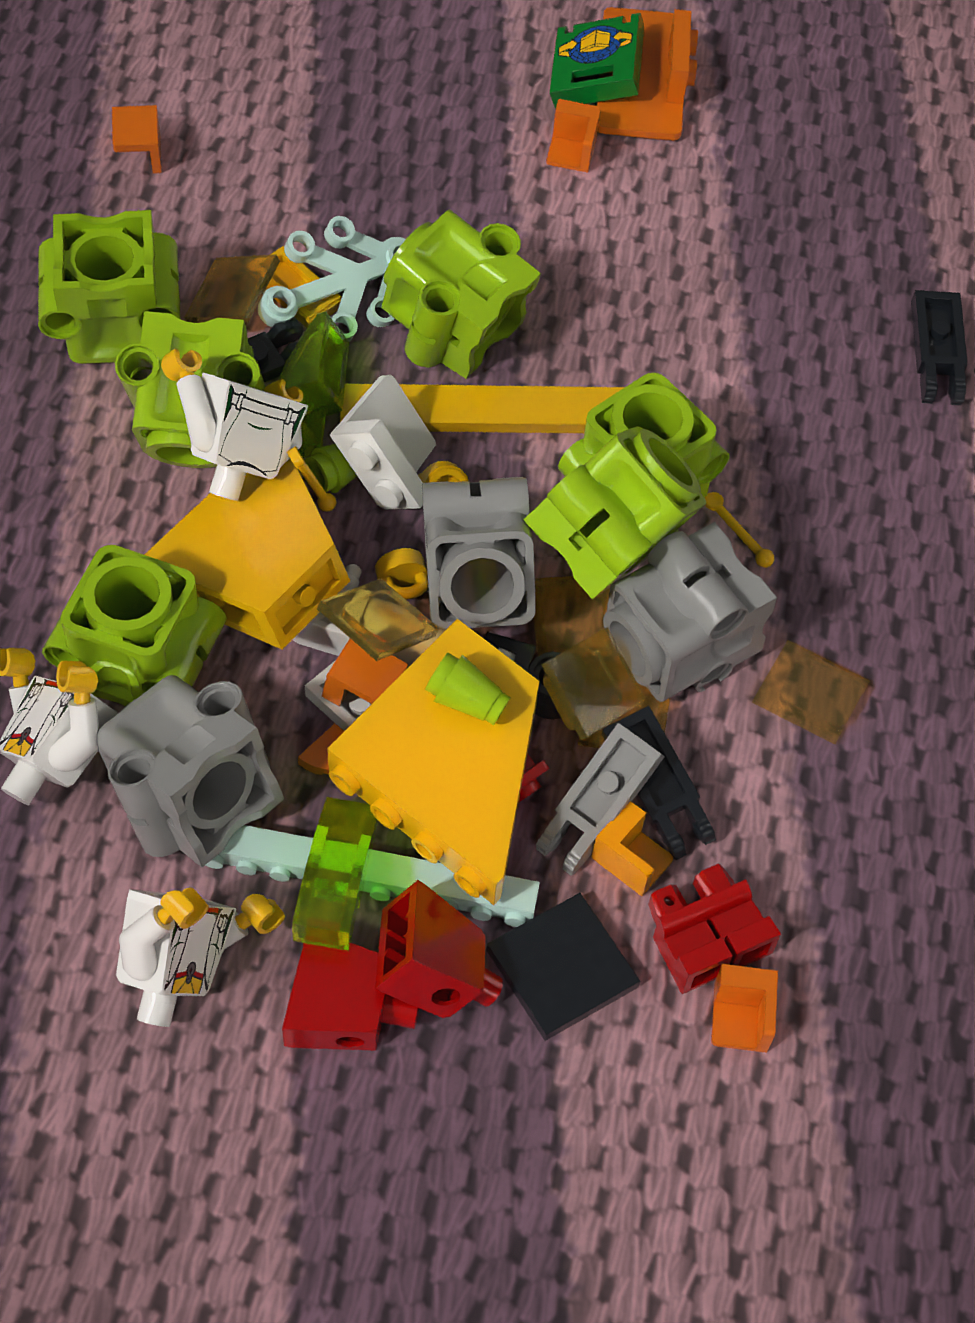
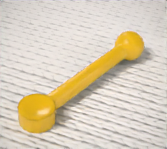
(325, 501)
(763, 557)

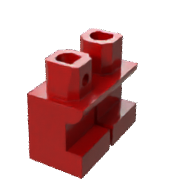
(710, 931)

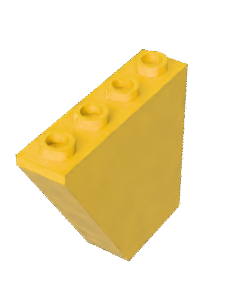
(259, 556)
(441, 771)

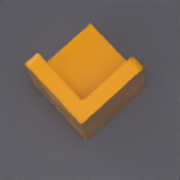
(629, 852)

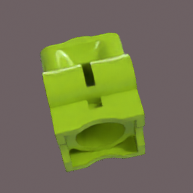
(101, 280)
(457, 291)
(660, 408)
(158, 411)
(617, 508)
(135, 624)

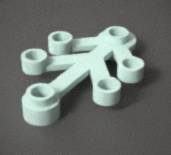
(345, 276)

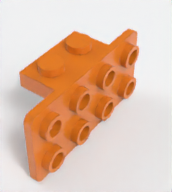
(663, 78)

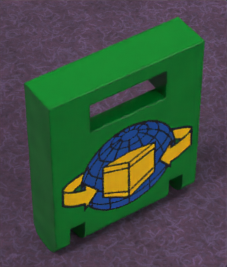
(594, 50)

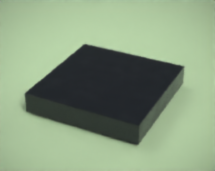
(562, 966)

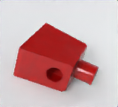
(432, 955)
(337, 1001)

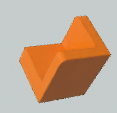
(136, 131)
(574, 135)
(360, 674)
(744, 1008)

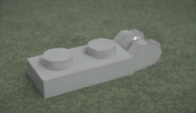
(600, 794)

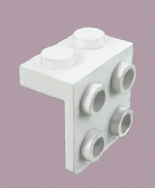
(386, 444)

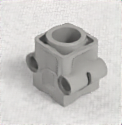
(479, 552)
(688, 613)
(188, 767)

